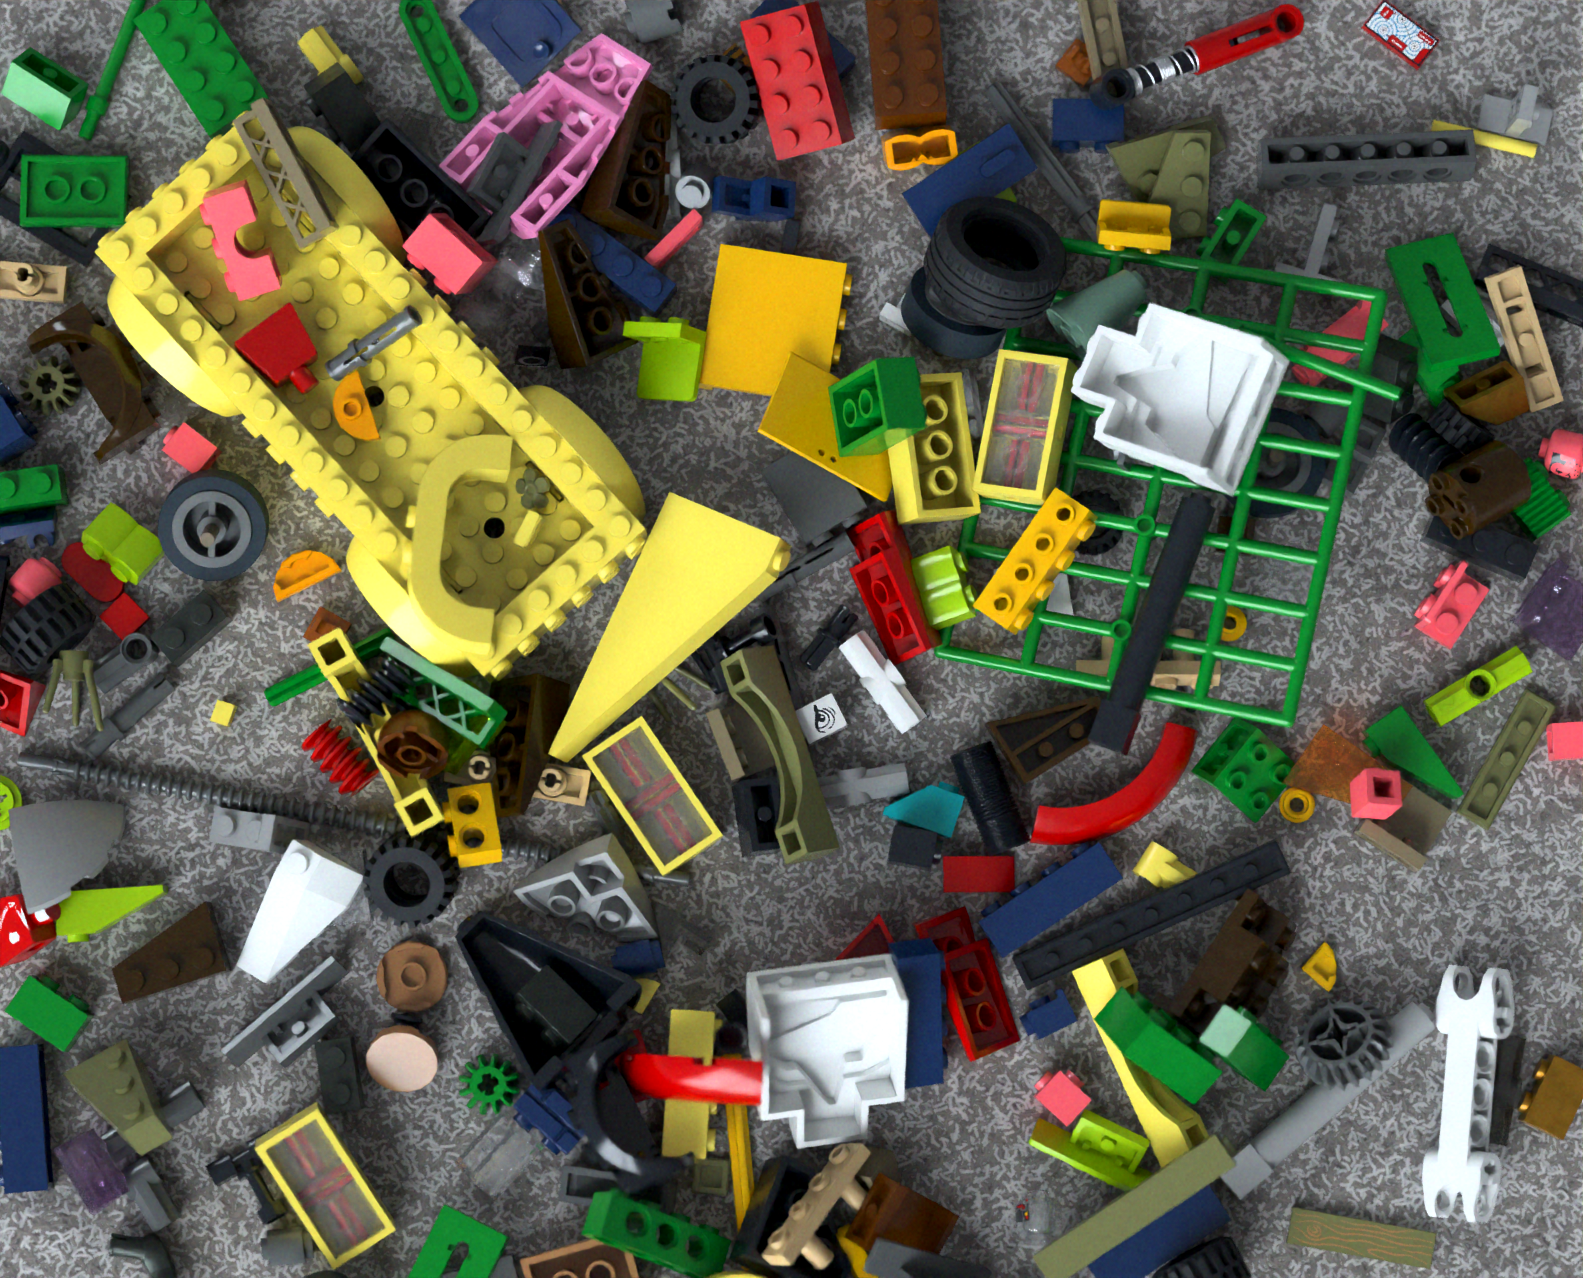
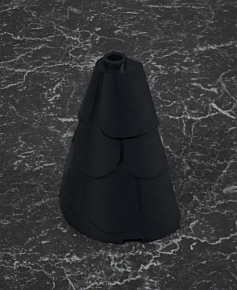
(508, 957)

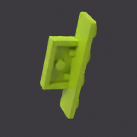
(1095, 1148)

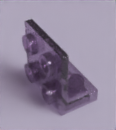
(1554, 611)
(92, 1171)

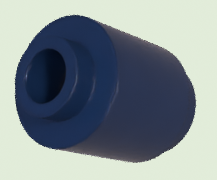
(639, 958)

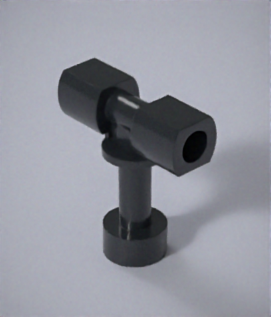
(719, 648)
(734, 1034)
(247, 1166)

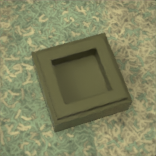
(711, 1176)

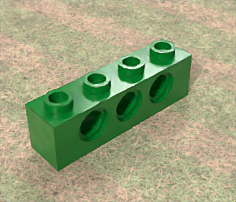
(608, 1225)

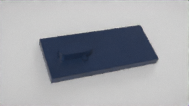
(977, 172)

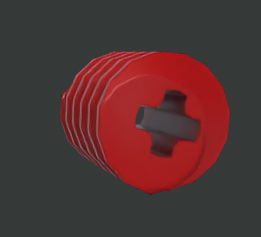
(339, 758)

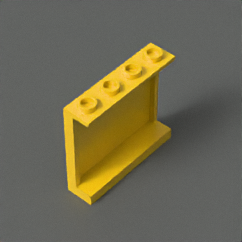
(766, 309)

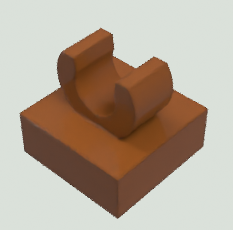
(1075, 63)
(323, 623)

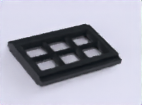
(52, 236)

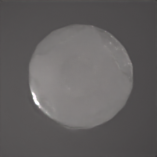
(522, 266)
(973, 401)
(1290, 579)

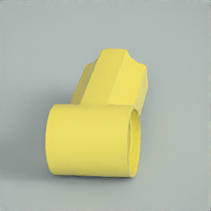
(324, 53)
(1161, 867)

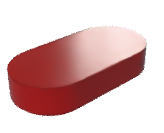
(91, 574)

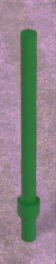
(98, 104)
(1318, 363)

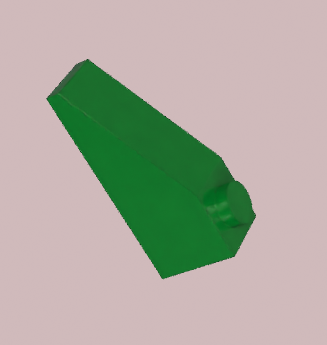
(1405, 748)

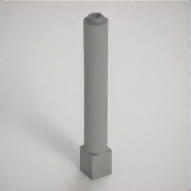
(1318, 1107)

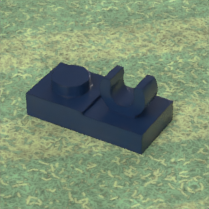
(29, 523)

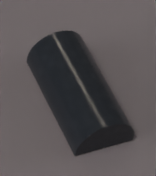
(414, 182)

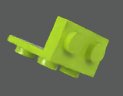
(669, 358)

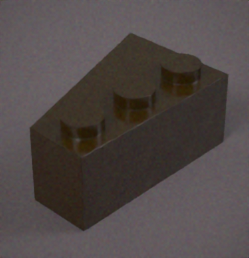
(1044, 737)
(175, 958)

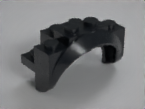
(614, 1121)

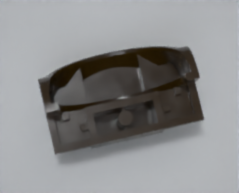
(109, 374)
(1236, 966)

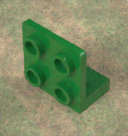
(1245, 768)

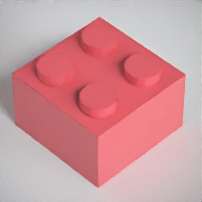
(448, 254)

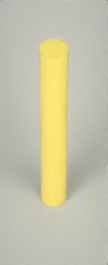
(1491, 140)

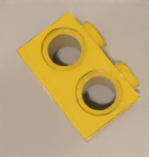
(480, 825)

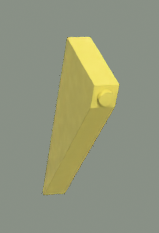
(683, 589)

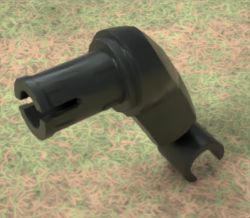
(148, 1249)

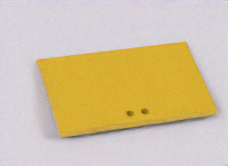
(803, 421)

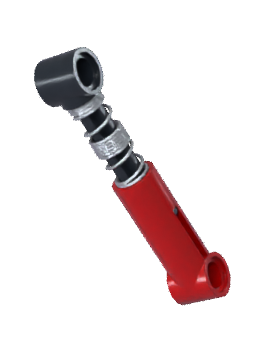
(1199, 55)

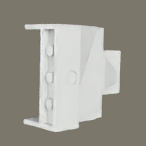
(1181, 394)
(828, 1044)

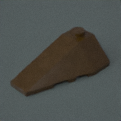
(630, 179)
(581, 308)
(521, 748)

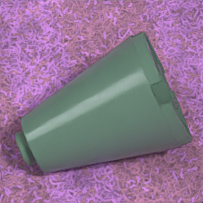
(1103, 303)

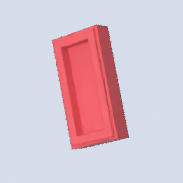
(675, 239)

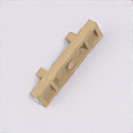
(1524, 337)

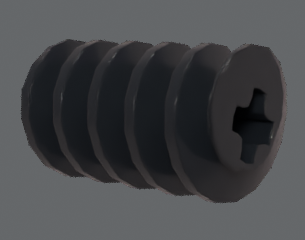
(1421, 446)
(375, 693)

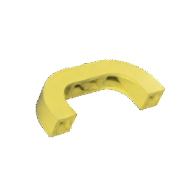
(445, 618)
(343, 667)

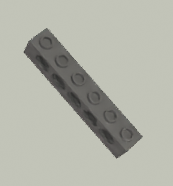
(1365, 159)

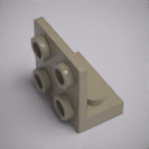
(740, 742)
(1409, 831)

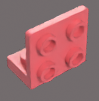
(1452, 606)

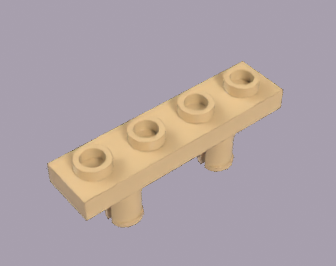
(33, 282)
(1169, 674)
(556, 784)
(807, 1214)

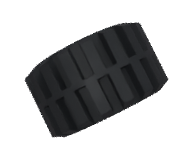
(688, 105)
(45, 626)
(396, 902)
(1209, 1260)

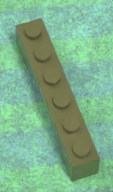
(760, 688)

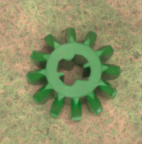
(499, 1090)

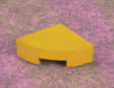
(1322, 967)

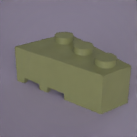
(123, 1095)

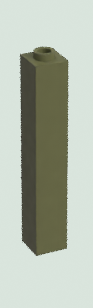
(1137, 1207)

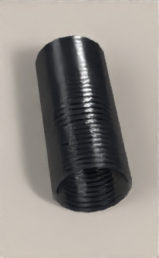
(984, 784)

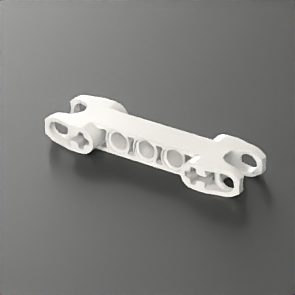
(1463, 1154)

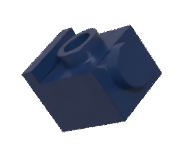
(1048, 1015)

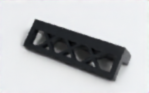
(1543, 297)

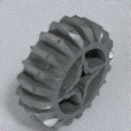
(1364, 1045)

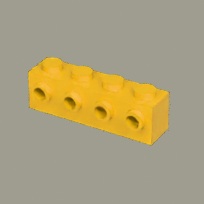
(1036, 561)

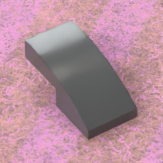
(1366, 446)

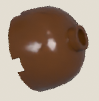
(413, 744)

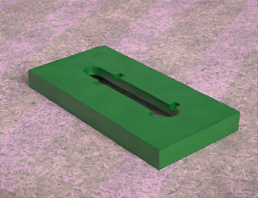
(1437, 345)
(450, 1229)

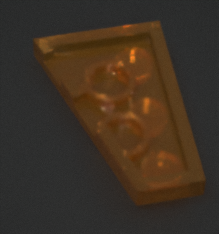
(1331, 765)

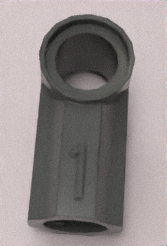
(120, 662)
(150, 1194)

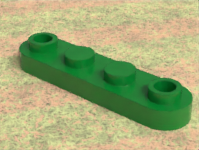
(439, 60)

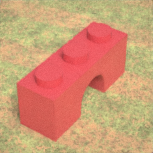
(248, 271)

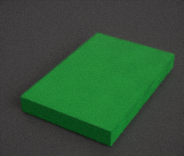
(74, 191)

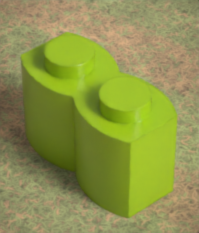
(122, 544)
(944, 587)

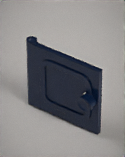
(517, 30)

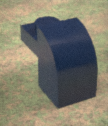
(755, 200)

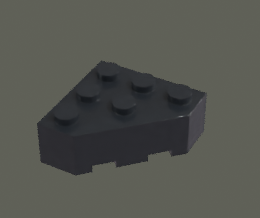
(777, 1190)

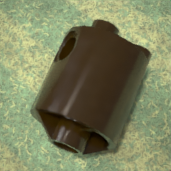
(1478, 488)

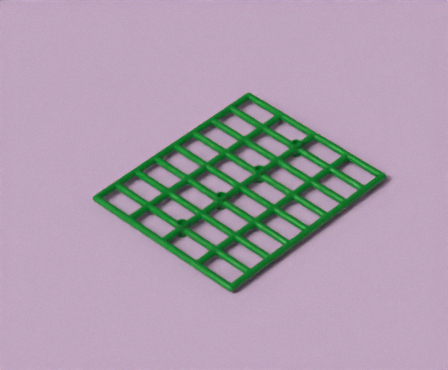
(1234, 543)

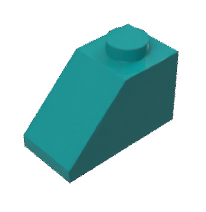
(929, 809)

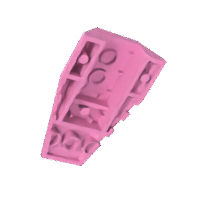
(589, 101)

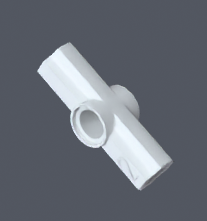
(882, 681)

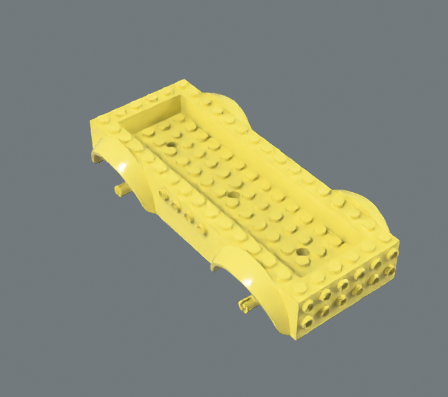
(432, 386)

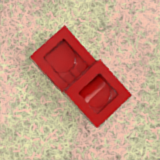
(978, 874)

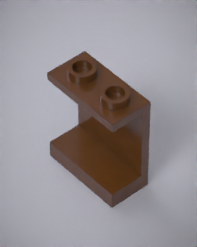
(902, 1217)

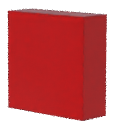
(124, 616)

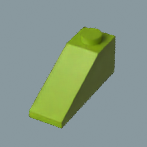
(99, 909)

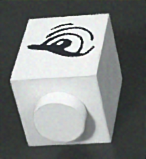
(820, 719)

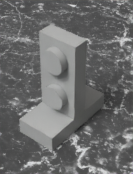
(1516, 118)
(1317, 257)
(256, 830)

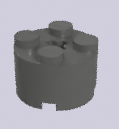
(653, 19)

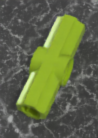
(1496, 674)

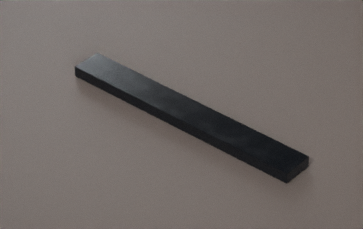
(1151, 914)

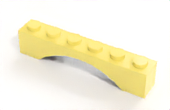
(1164, 1117)

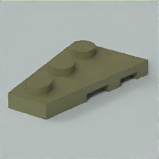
(1141, 157)
(1185, 182)

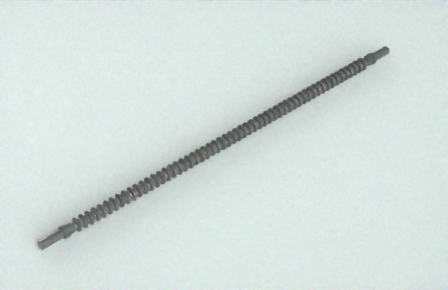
(282, 806)

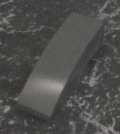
(581, 1183)

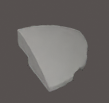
(61, 845)
(594, 888)

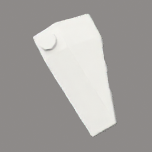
(299, 903)

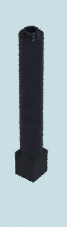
(1121, 710)

